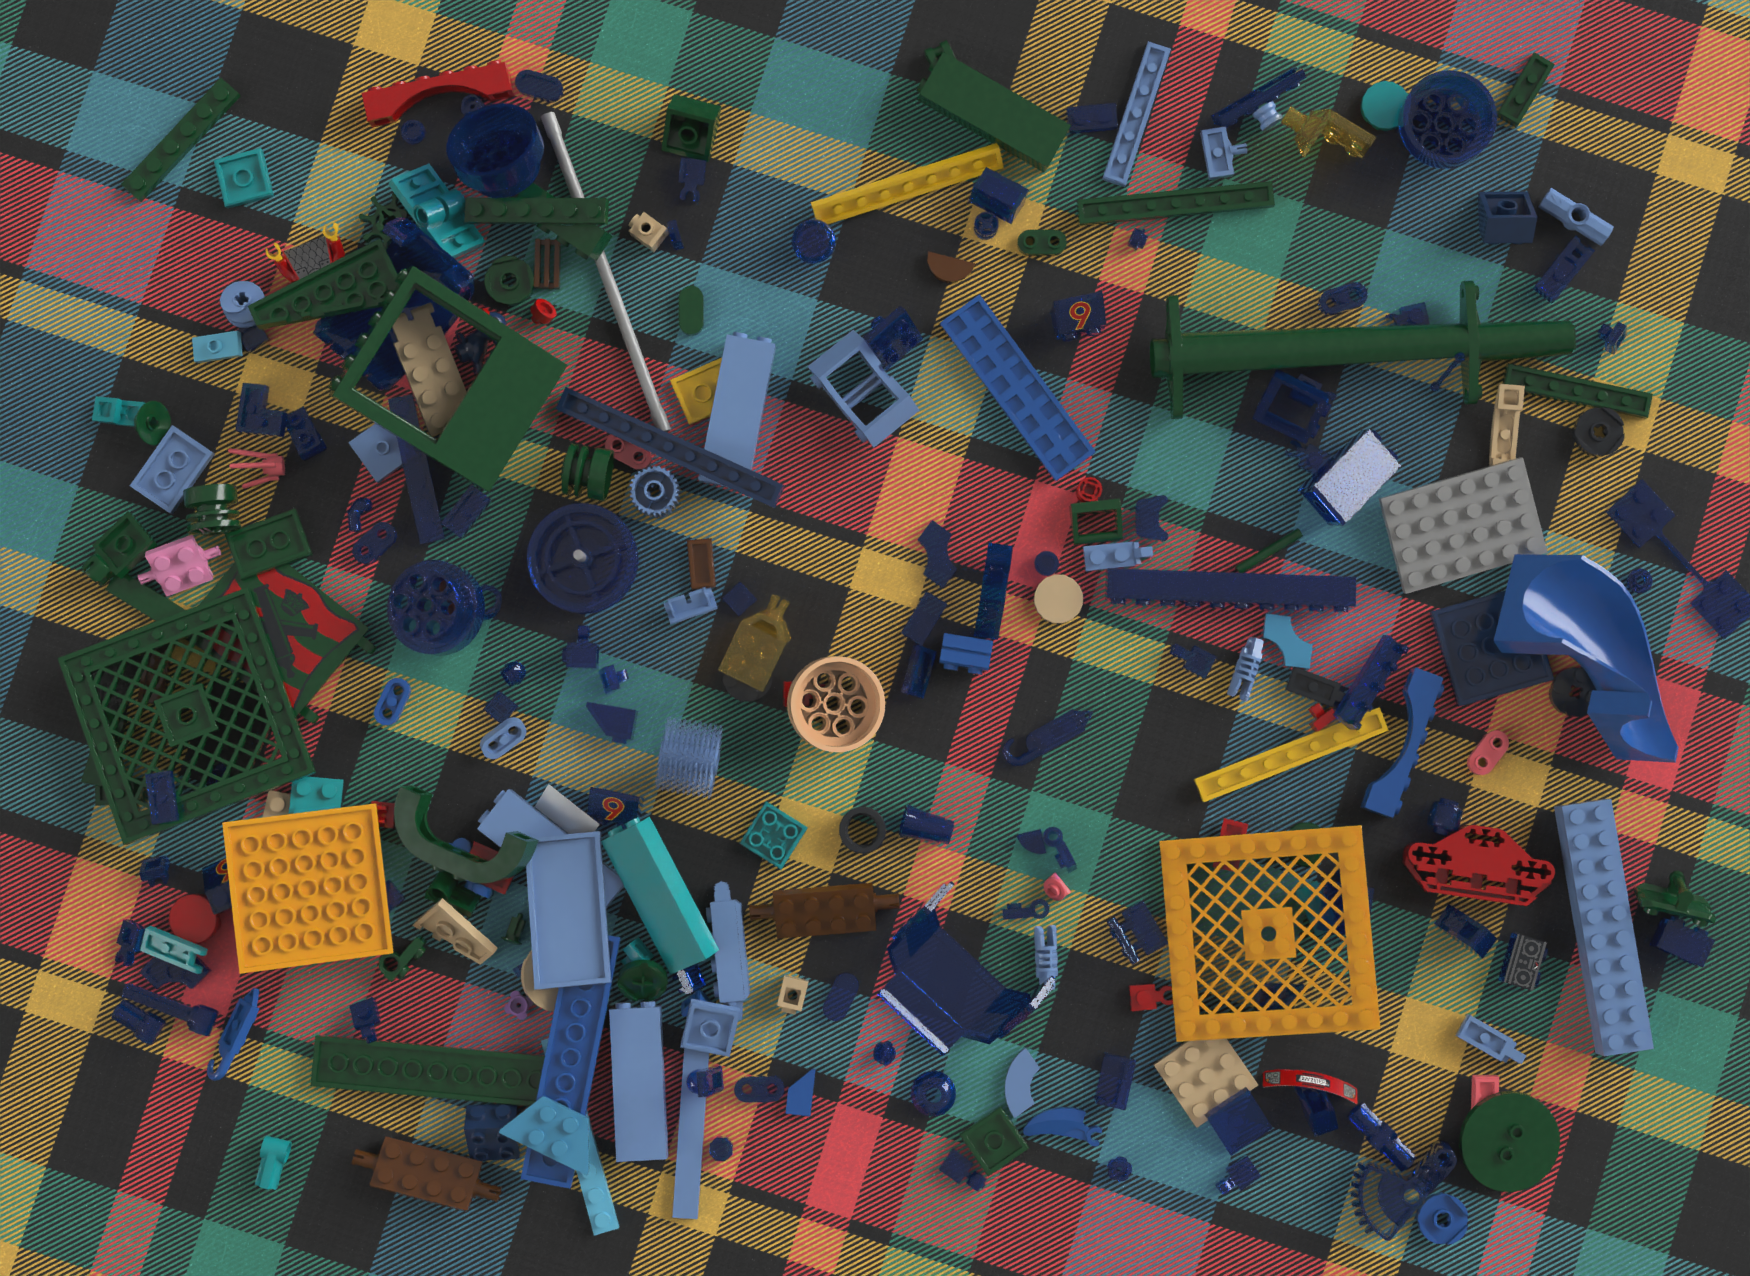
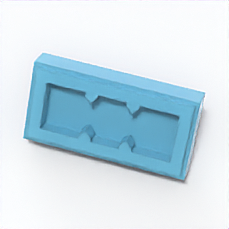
(217, 346)

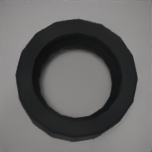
(843, 830)

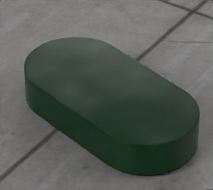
(691, 310)

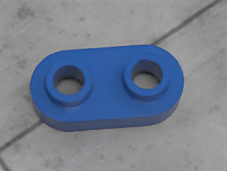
(391, 701)

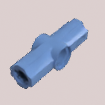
(1590, 224)

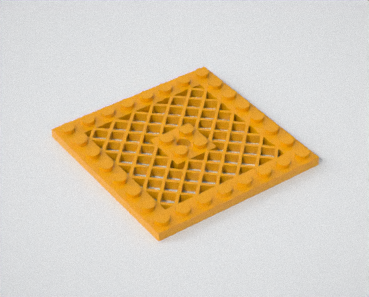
(1189, 1023)

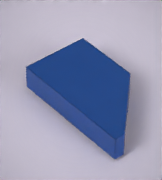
(800, 1095)

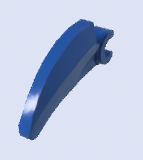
(1063, 1122)

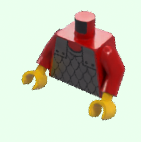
(309, 256)

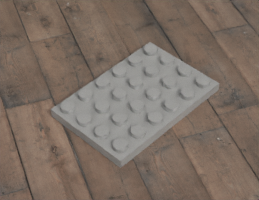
(1462, 525)

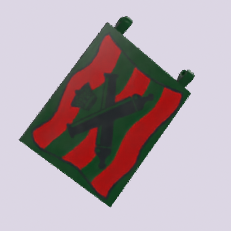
(303, 627)

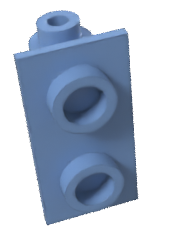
(701, 602)

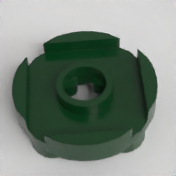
(498, 272)

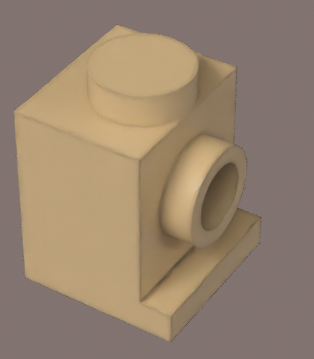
(652, 238)
(792, 983)

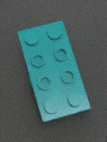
(437, 210)

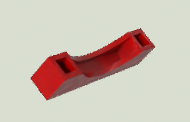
(389, 103)

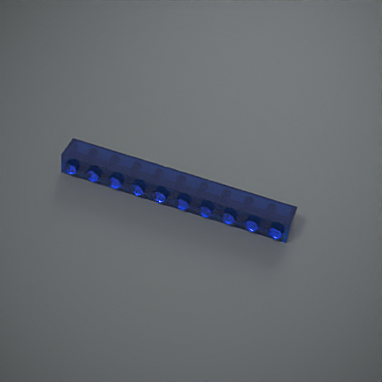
(1230, 588)

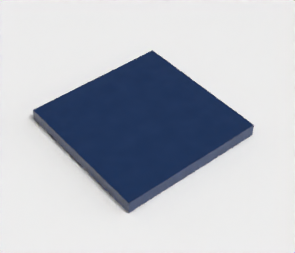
(1472, 657)

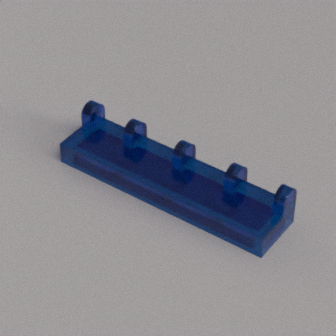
(1369, 682)

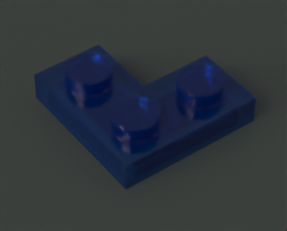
(254, 417)

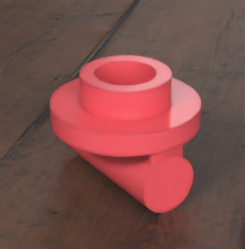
(1055, 887)

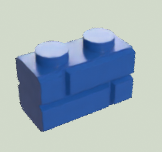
(965, 653)

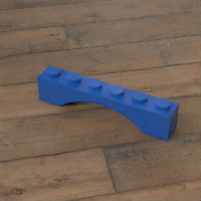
(1420, 695)

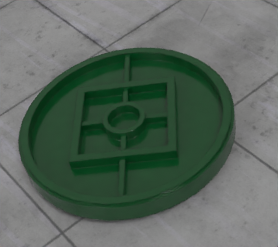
(1509, 1141)

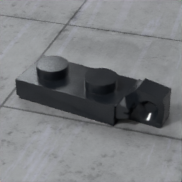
(1315, 687)

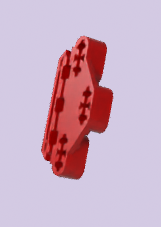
(1473, 861)

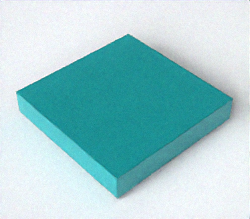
(243, 178)

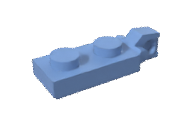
(1114, 555)
(1489, 1040)

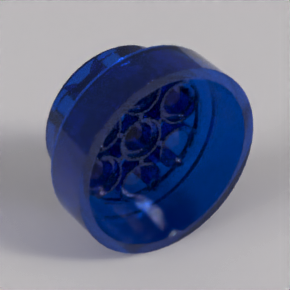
(1476, 110)
(496, 150)
(455, 629)

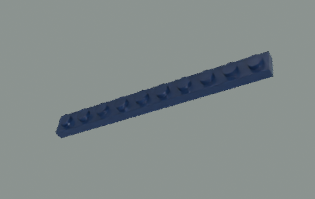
(670, 447)

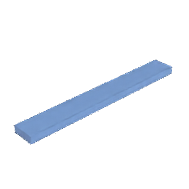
(689, 1141)

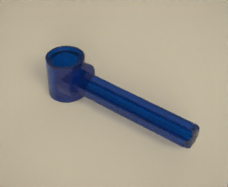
(198, 1019)

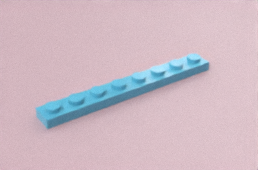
(595, 1186)

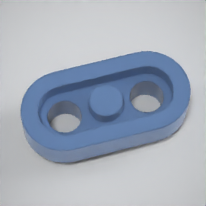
(504, 739)

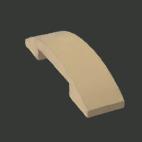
(1505, 423)

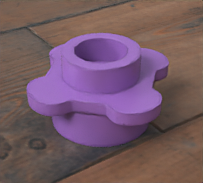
(512, 1008)

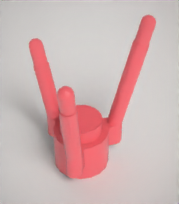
(271, 465)

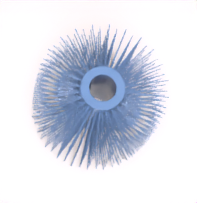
(689, 757)

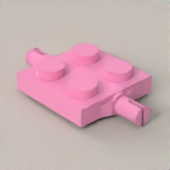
(179, 565)

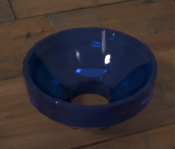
(929, 1080)

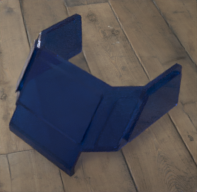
(946, 989)

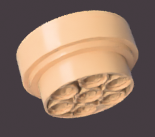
(860, 725)

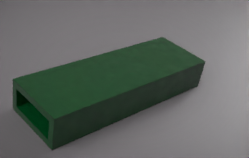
(992, 111)

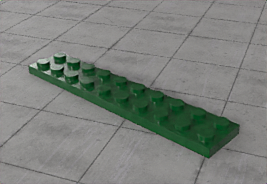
(426, 1070)

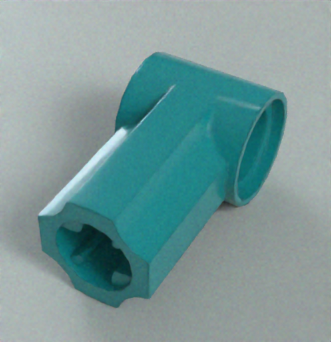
(273, 1156)

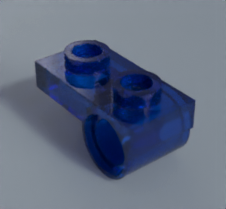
(304, 434)

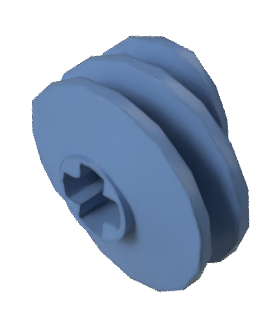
(235, 302)

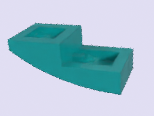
(115, 411)

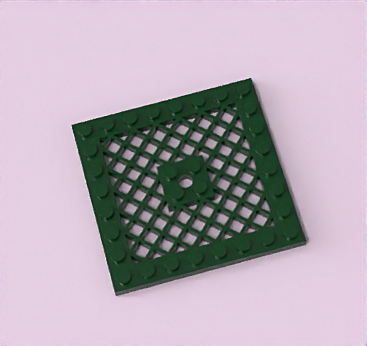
(99, 734)

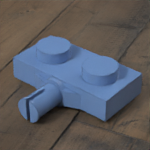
(1219, 152)

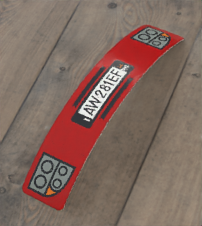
(1309, 1079)

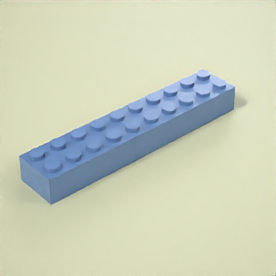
(1603, 927)

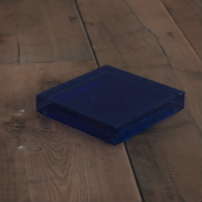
(1238, 1121)

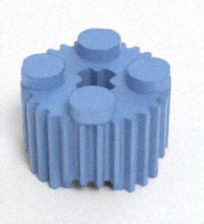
(660, 505)

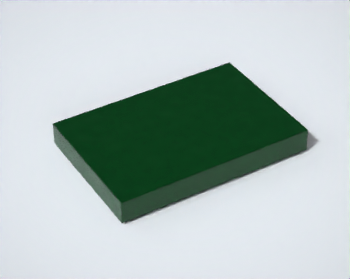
(268, 544)

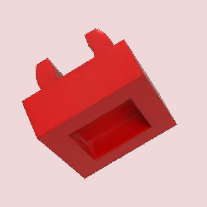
(1321, 717)
(385, 814)

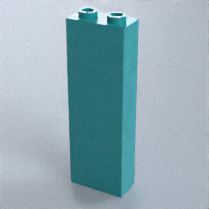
(659, 894)

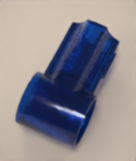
(143, 1024)

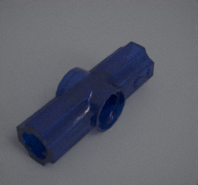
(1381, 1137)

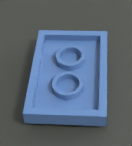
(171, 469)

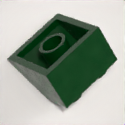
(690, 127)

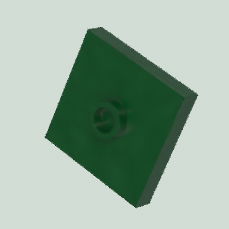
(994, 1140)

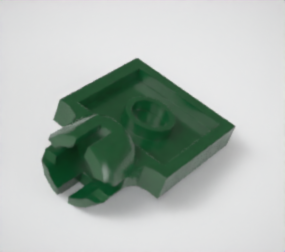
(118, 550)

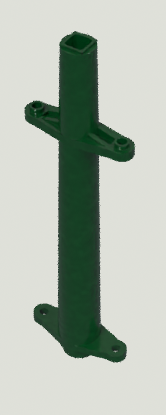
(1310, 347)

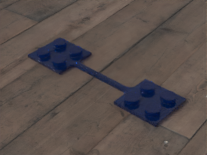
(1644, 515)

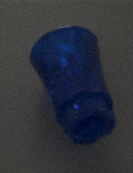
(925, 826)

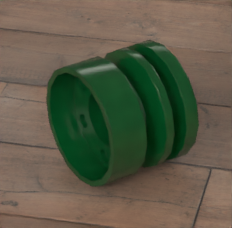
(582, 472)
(211, 507)

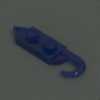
(1049, 736)

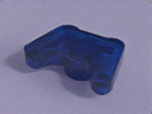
(1147, 518)

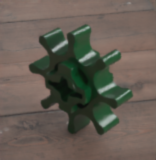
(390, 211)

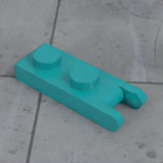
(172, 949)

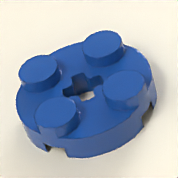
(1457, 1218)

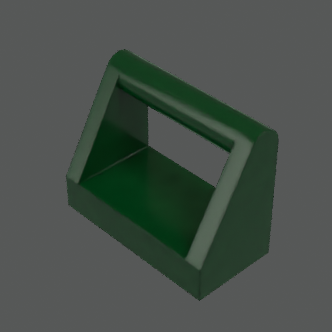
(1095, 507)

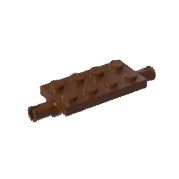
(824, 910)
(426, 1174)

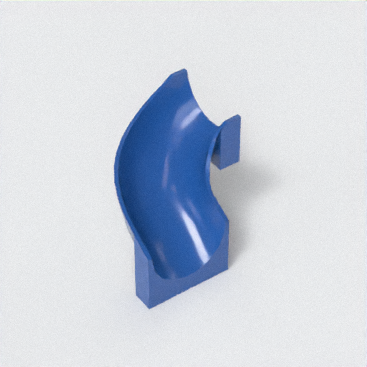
(1587, 613)

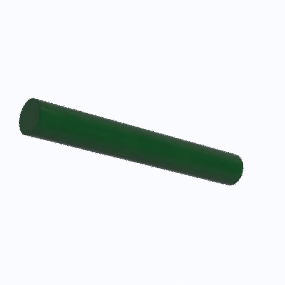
(1268, 551)

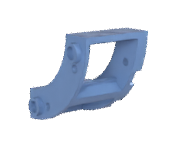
(888, 420)

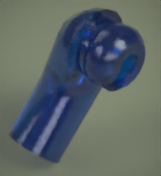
(355, 511)

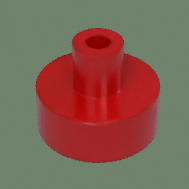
(542, 311)

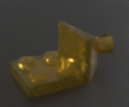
(1333, 127)
(758, 645)

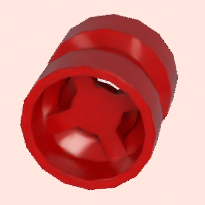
(1085, 492)

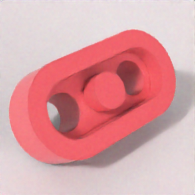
(627, 453)
(1487, 751)

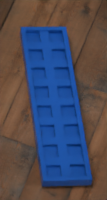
(1017, 388)

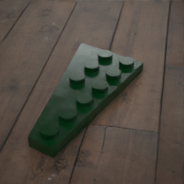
(339, 288)

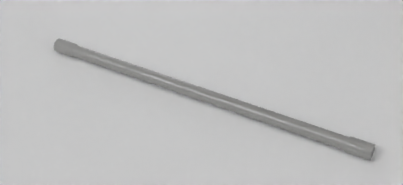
(656, 411)

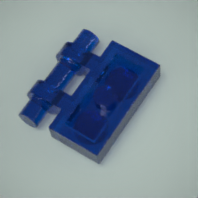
(1143, 927)

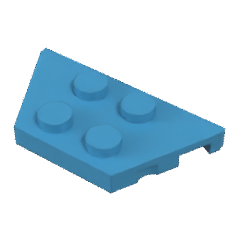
(553, 1132)

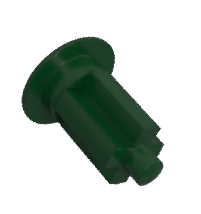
(515, 930)

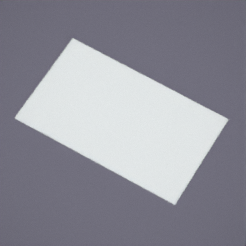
(564, 812)

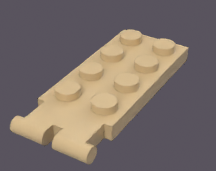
(428, 367)

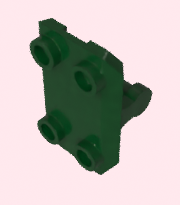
(1675, 900)

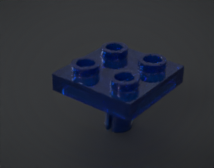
(892, 337)

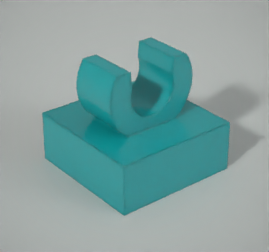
(636, 951)

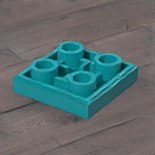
(773, 835)

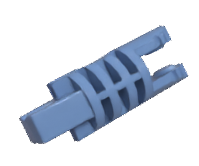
(1246, 668)
(1046, 955)

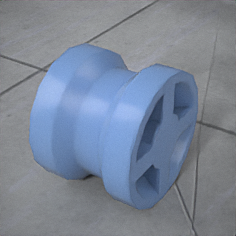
(1267, 116)

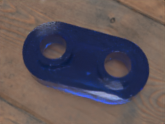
(1342, 299)
(374, 543)
(759, 1089)

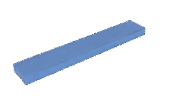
(1136, 114)

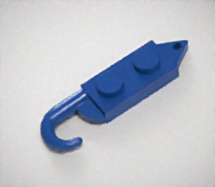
(235, 1033)

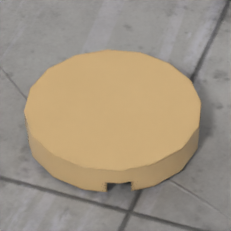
(1058, 599)

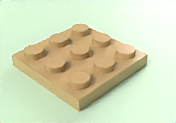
(1204, 1075)

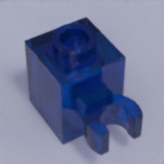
(581, 654)

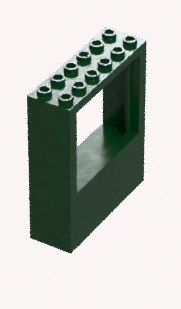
(494, 408)

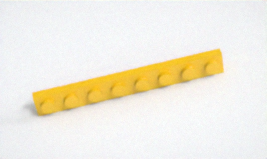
(907, 184)
(1288, 756)

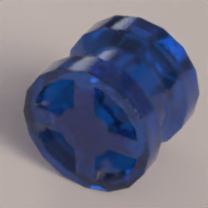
(988, 221)

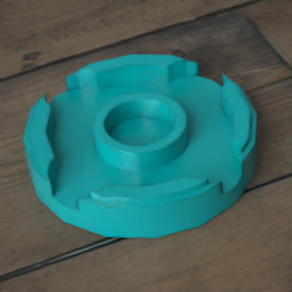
(1382, 105)

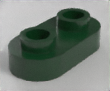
(1042, 243)

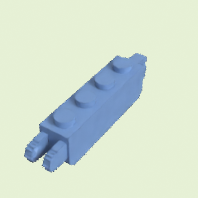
(731, 959)

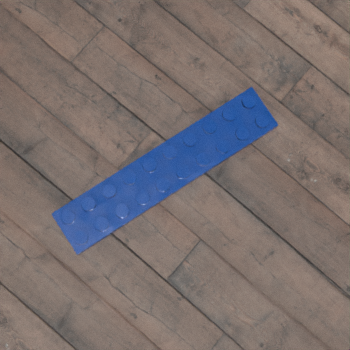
(571, 1062)

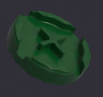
(642, 980)

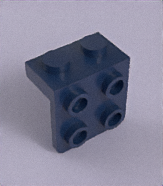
(483, 1134)

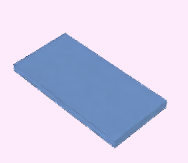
(568, 912)

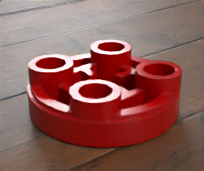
(194, 919)

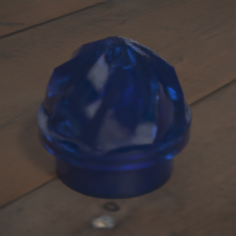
(513, 673)

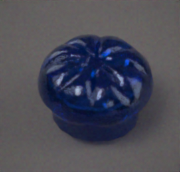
(813, 241)

